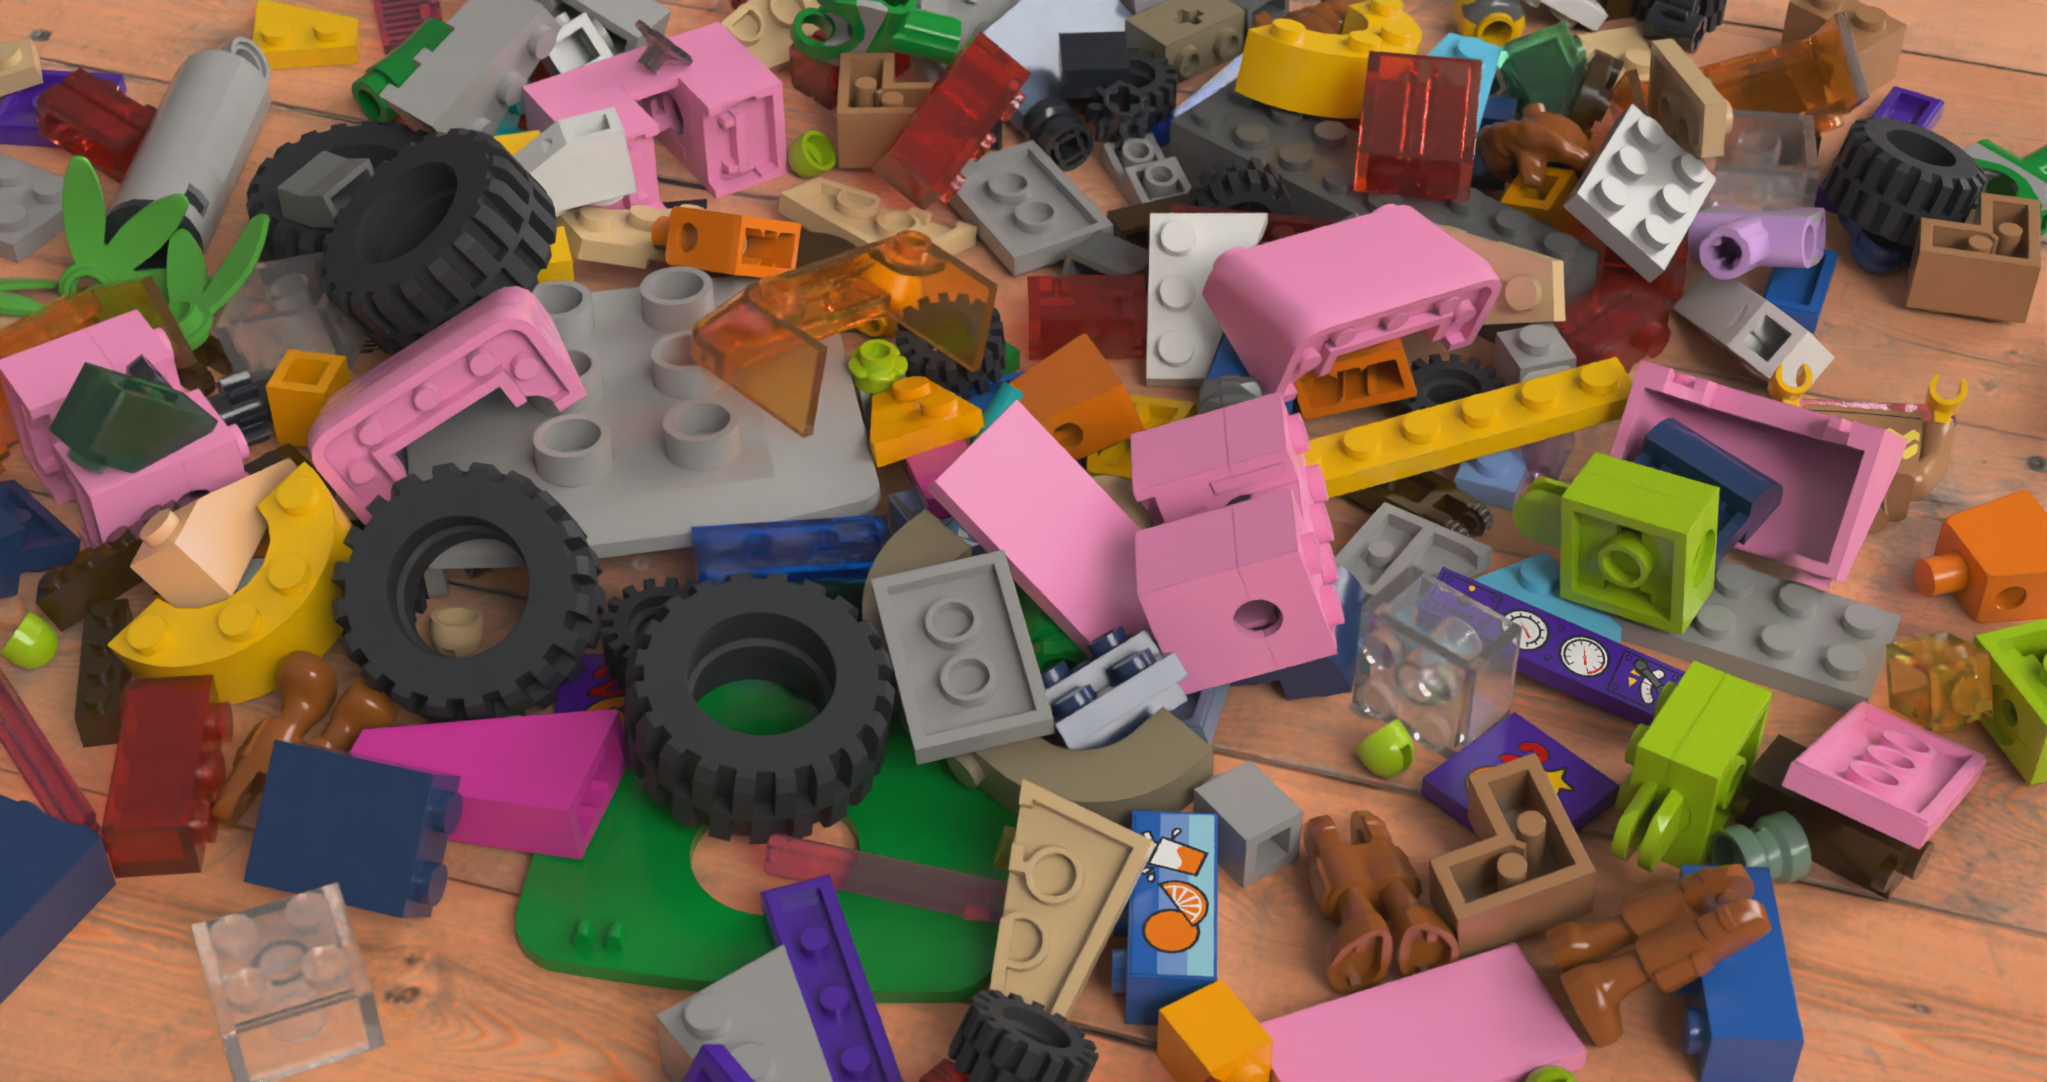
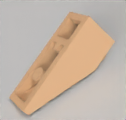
(206, 545)

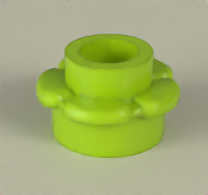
(876, 366)

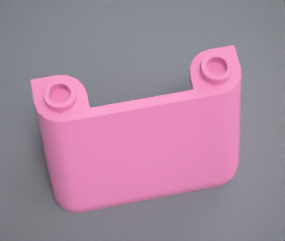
(1347, 289)
(490, 345)
(1828, 466)

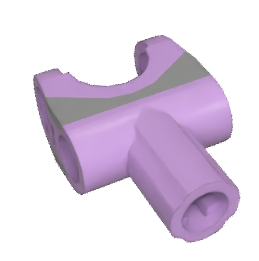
(1738, 239)

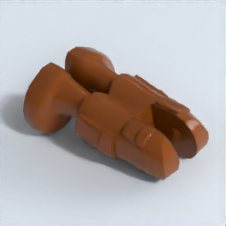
(307, 695)
(1360, 891)
(1676, 935)

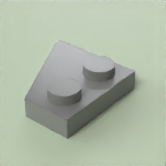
(1398, 539)

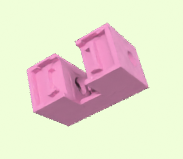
(713, 116)
(35, 390)
(1236, 544)

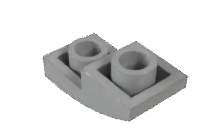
(1143, 171)

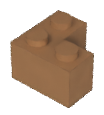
(1874, 33)
(871, 107)
(1980, 266)
(1523, 869)

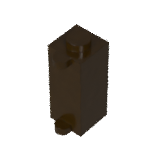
(1834, 839)

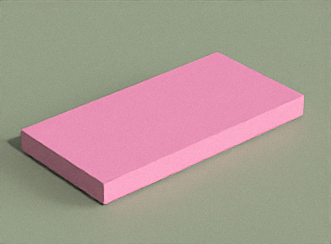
(1054, 523)
(1886, 773)
(1447, 1024)

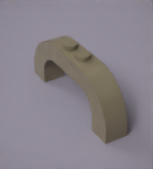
(1144, 772)

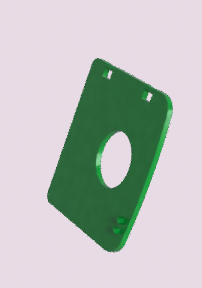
(645, 920)

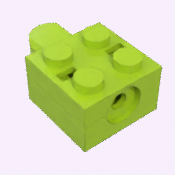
(1628, 539)
(2019, 695)
(1688, 767)

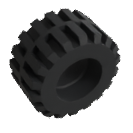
(1897, 174)

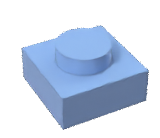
(1494, 478)

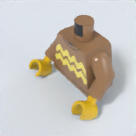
(1927, 446)

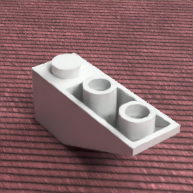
(581, 161)
(1752, 328)

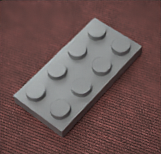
(1781, 637)

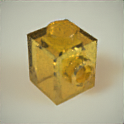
(1939, 681)

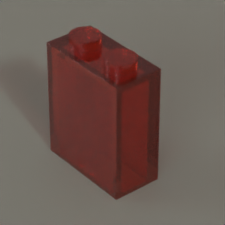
(1418, 126)

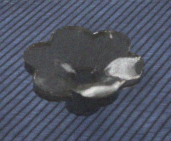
(659, 49)

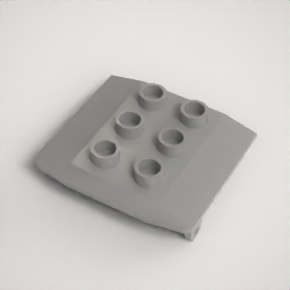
(657, 432)

